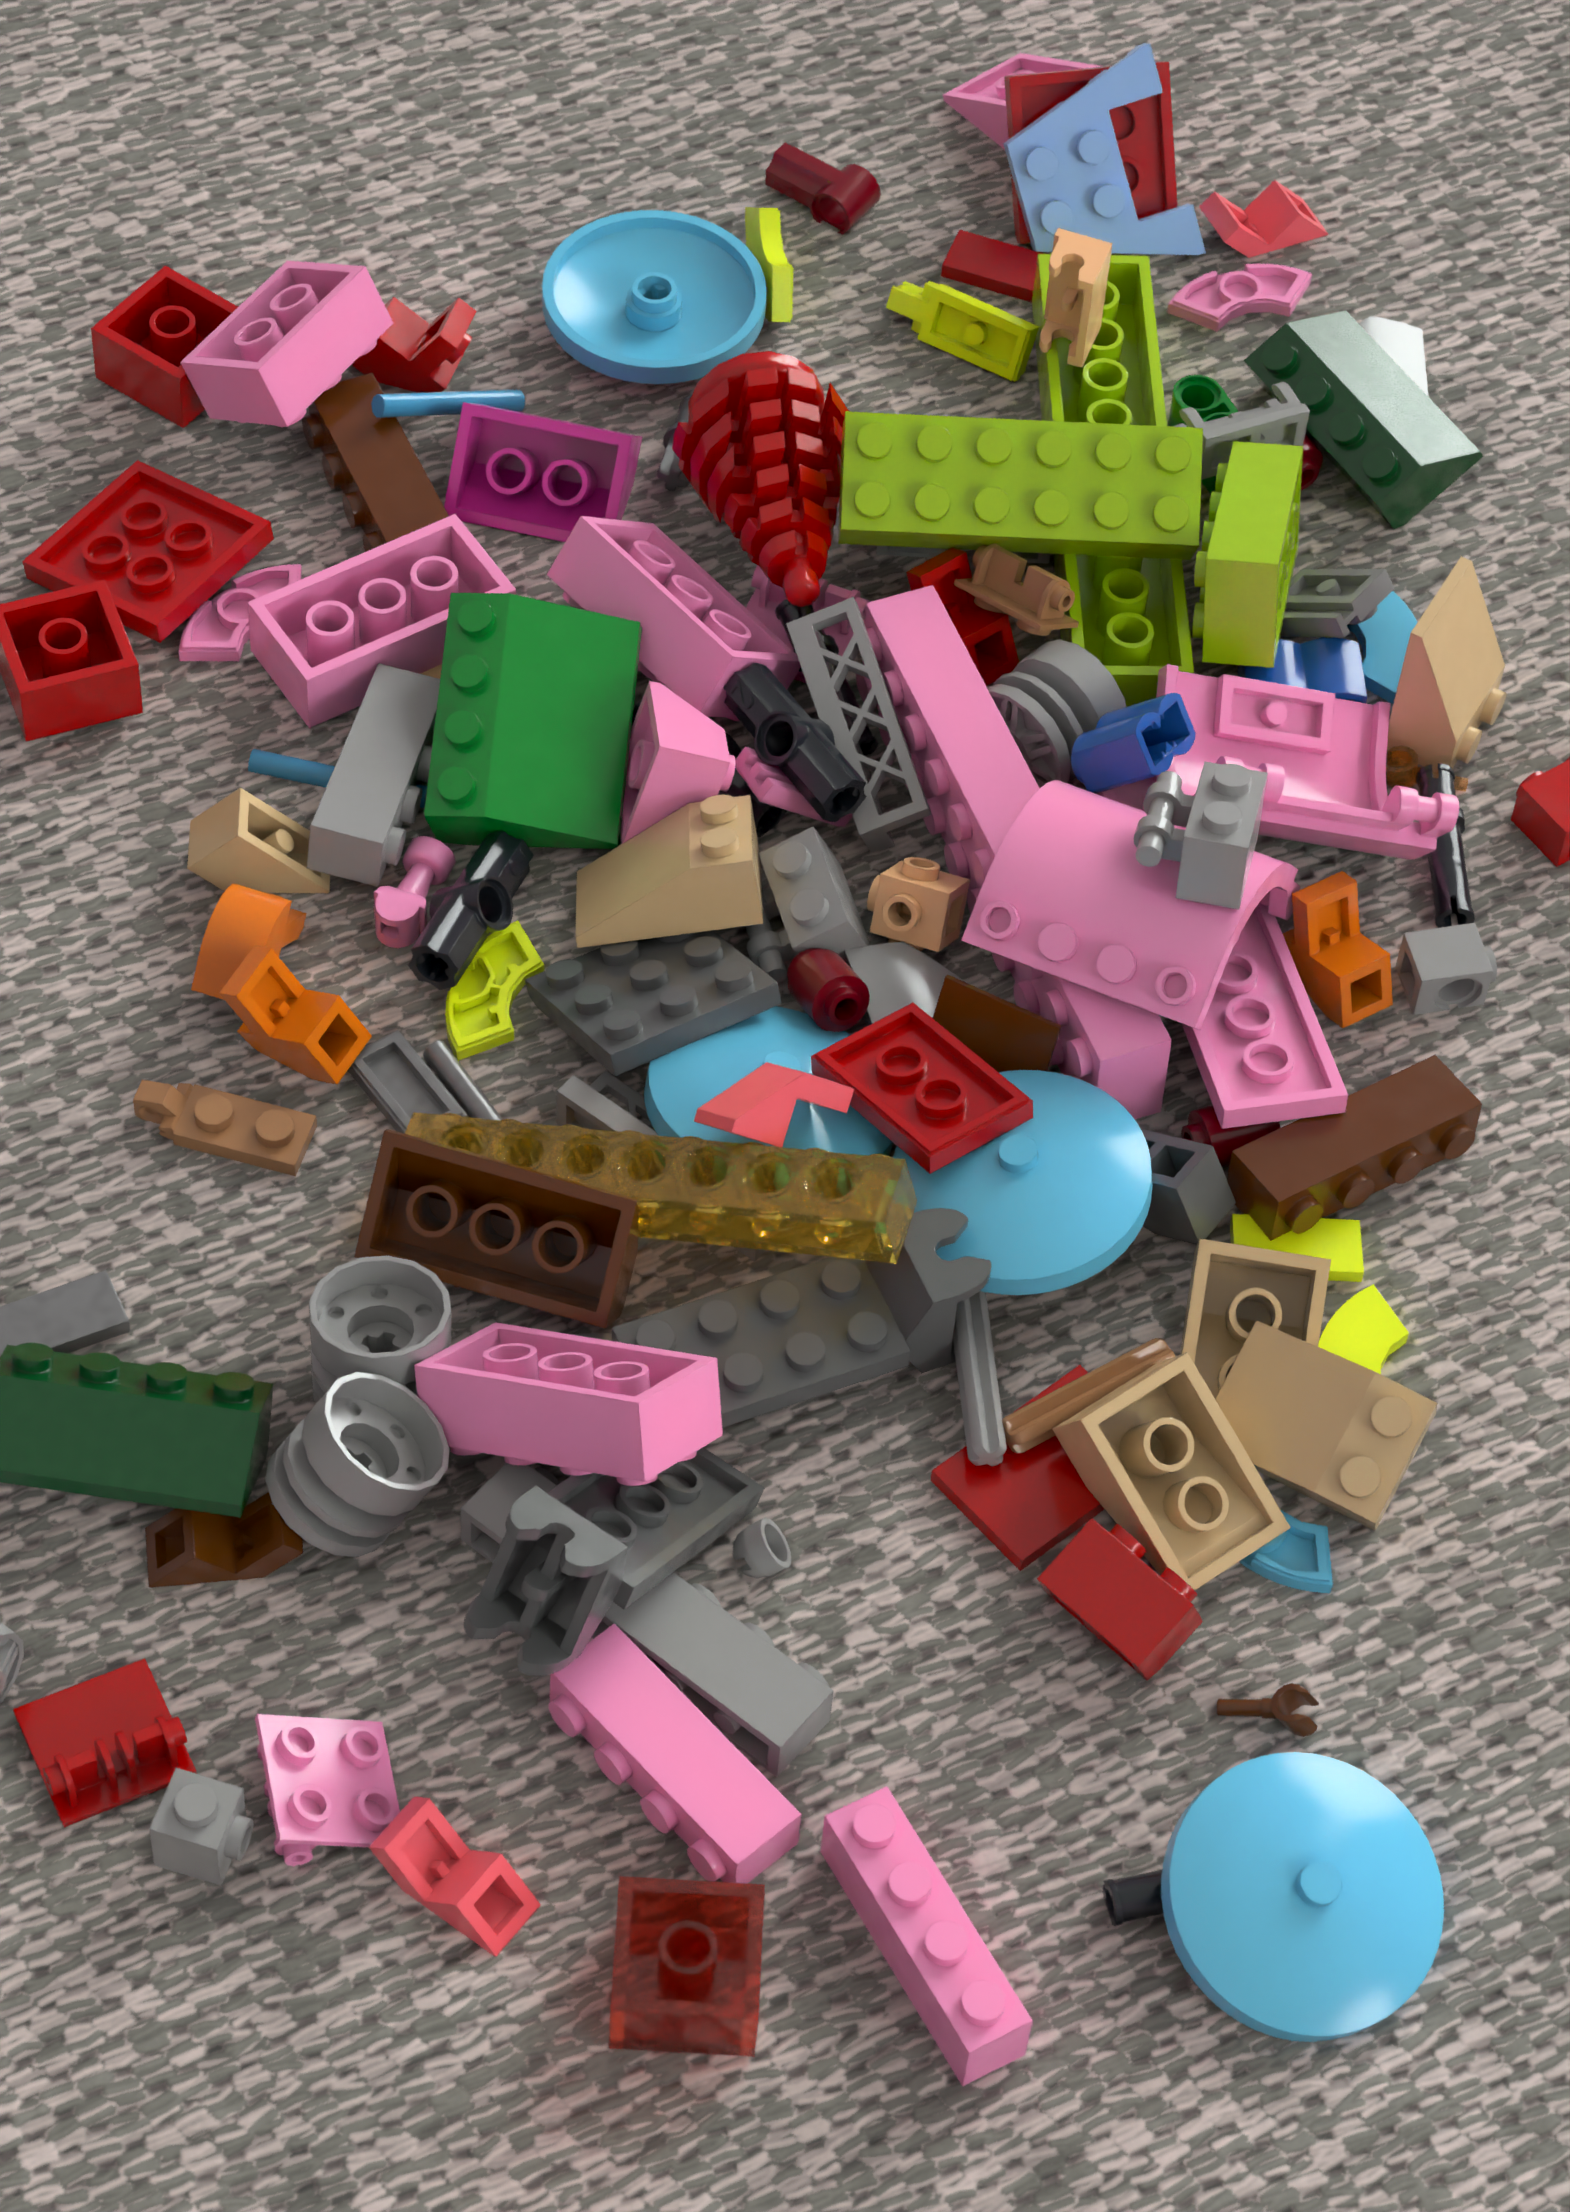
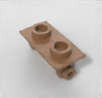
(1036, 602)

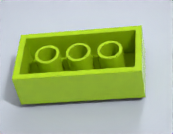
(1248, 554)

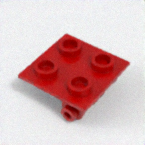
(104, 1742)

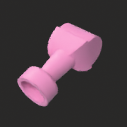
(402, 910)

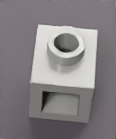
(200, 1827)

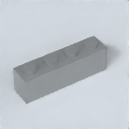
(376, 778)

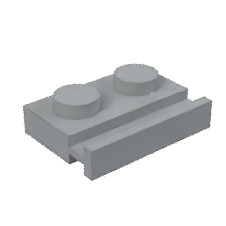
(1329, 599)

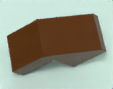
(215, 1548)

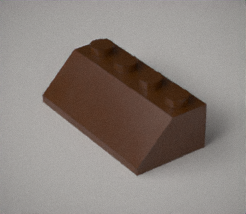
(502, 1228)

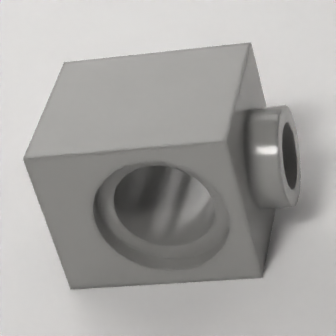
(1445, 968)

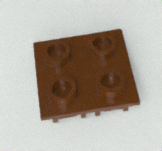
(996, 1029)

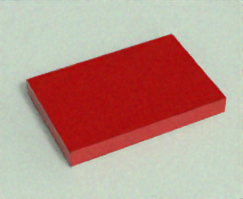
(923, 1087)
(1026, 1499)

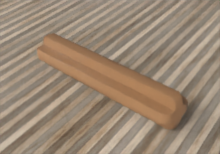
(1036, 1420)

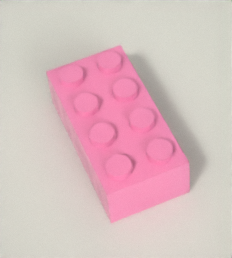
(379, 607)
(690, 624)
(572, 1401)

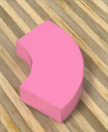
(1256, 289)
(222, 625)

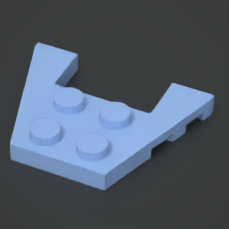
(1074, 174)

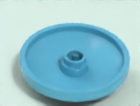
(653, 296)
(707, 1067)
(1049, 1194)
(1302, 1897)

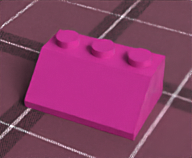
(537, 472)

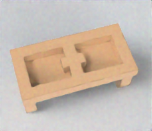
(1075, 293)

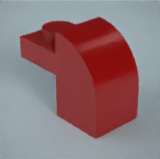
(418, 353)
(983, 632)

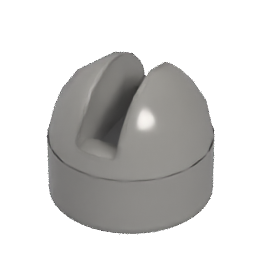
(763, 1549)

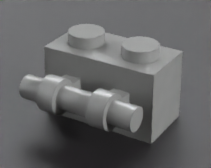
(1218, 836)
(812, 901)

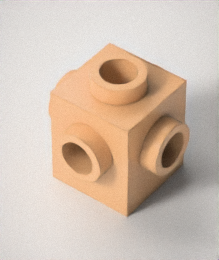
(918, 904)

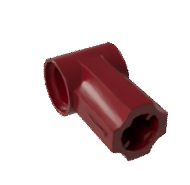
(830, 193)

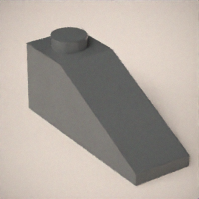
(1187, 1188)

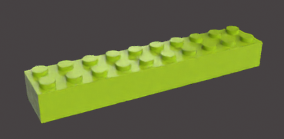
(1126, 607)

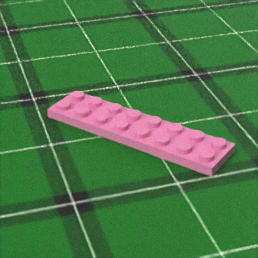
(1260, 1035)

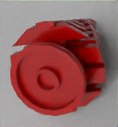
(769, 463)

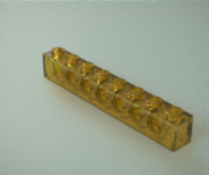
(712, 1188)

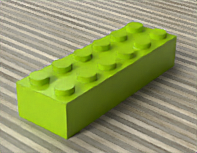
(1020, 485)

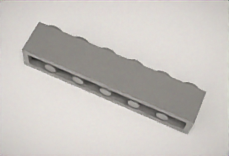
(720, 1664)

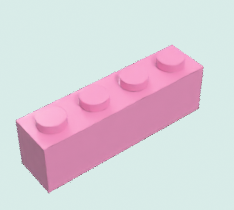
(673, 1760)
(925, 1936)

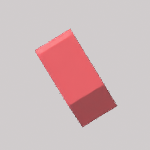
(1267, 224)
(765, 1100)
(462, 1886)

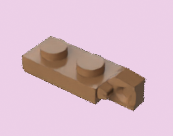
(227, 1124)

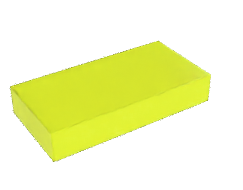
(1327, 1239)

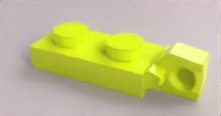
(966, 327)

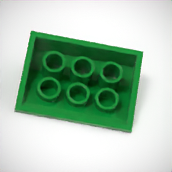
(532, 723)

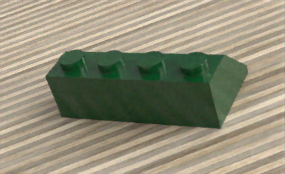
(1366, 413)
(131, 1429)

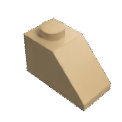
(252, 847)

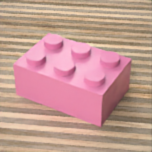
(287, 343)

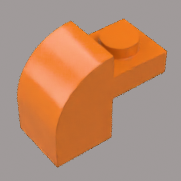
(237, 924)
(1336, 962)
(293, 1024)

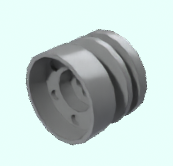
(1051, 702)
(376, 1320)
(357, 1464)

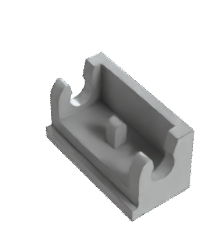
(1270, 424)

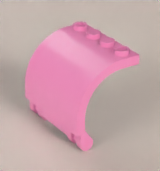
(1320, 763)
(1086, 911)

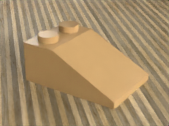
(1449, 675)
(675, 877)
(1246, 1284)
(1323, 1422)
(1173, 1472)

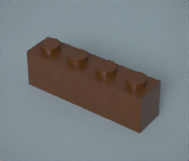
(371, 463)
(1345, 1157)

